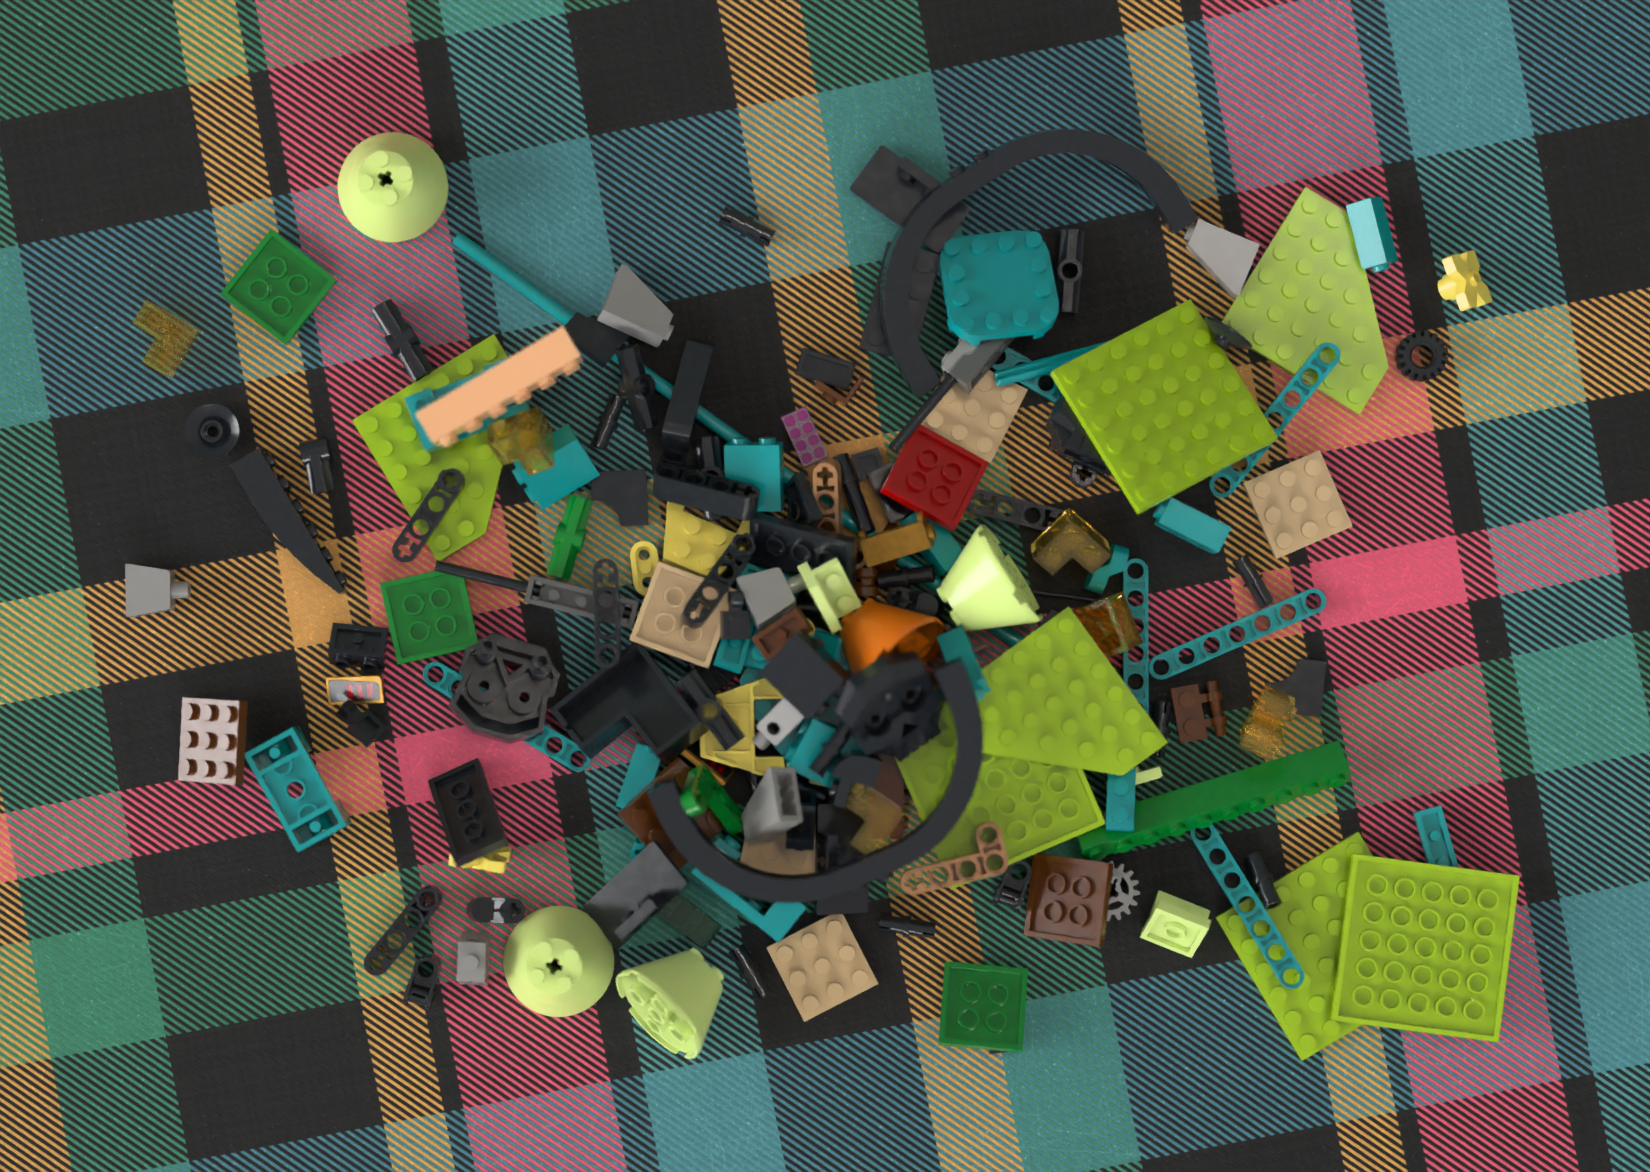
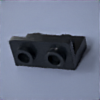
(358, 646)

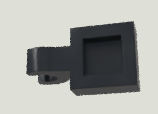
(735, 622)
(364, 725)

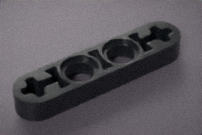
(1019, 509)

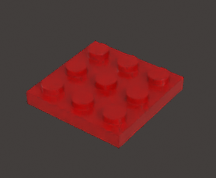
(934, 477)

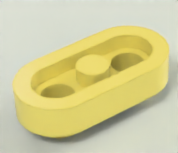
(643, 568)

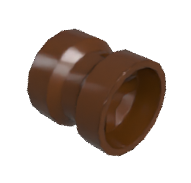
(865, 582)

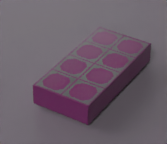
(804, 437)

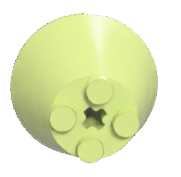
(399, 209)
(987, 587)
(581, 951)
(674, 999)

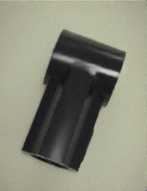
(316, 457)

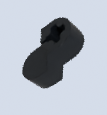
(926, 603)
(482, 910)

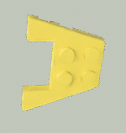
(694, 542)
(740, 706)

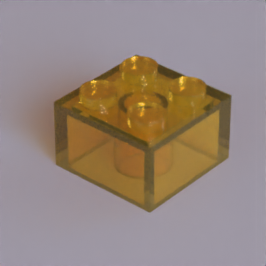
(1110, 624)

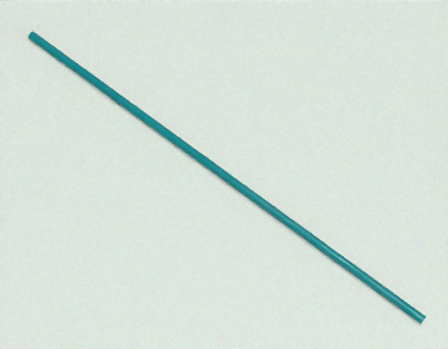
(666, 390)

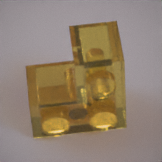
(172, 338)
(525, 439)
(1069, 539)
(1264, 724)
(880, 814)

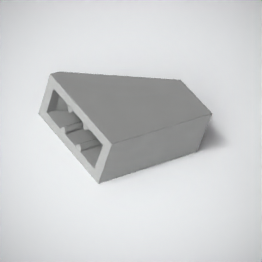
(1222, 254)
(635, 309)
(773, 806)

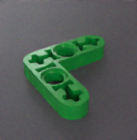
(704, 790)

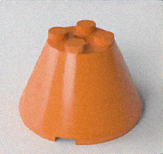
(885, 630)

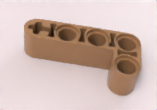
(834, 488)
(953, 864)

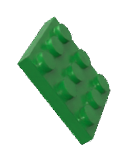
(278, 287)
(428, 615)
(983, 1007)

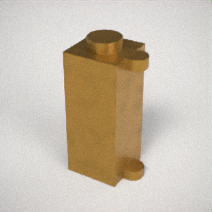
(897, 541)

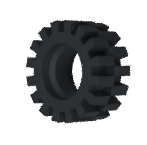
(1437, 350)

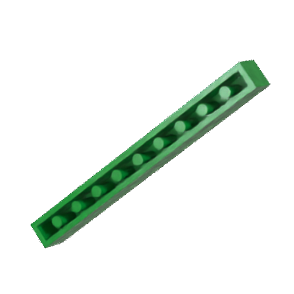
(1222, 799)

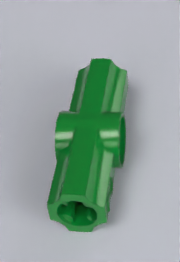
(569, 537)

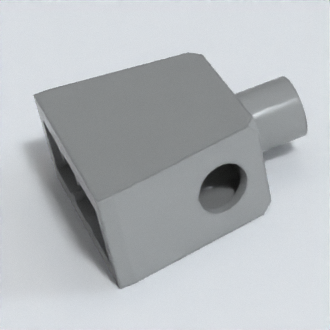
(152, 590)
(769, 595)
(769, 732)
(473, 958)

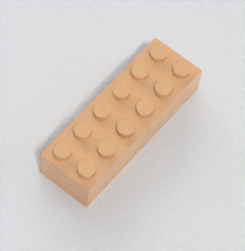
(500, 387)

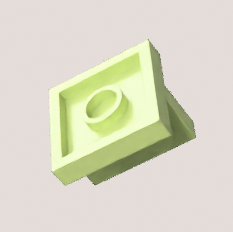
(830, 591)
(1176, 924)

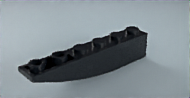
(284, 516)

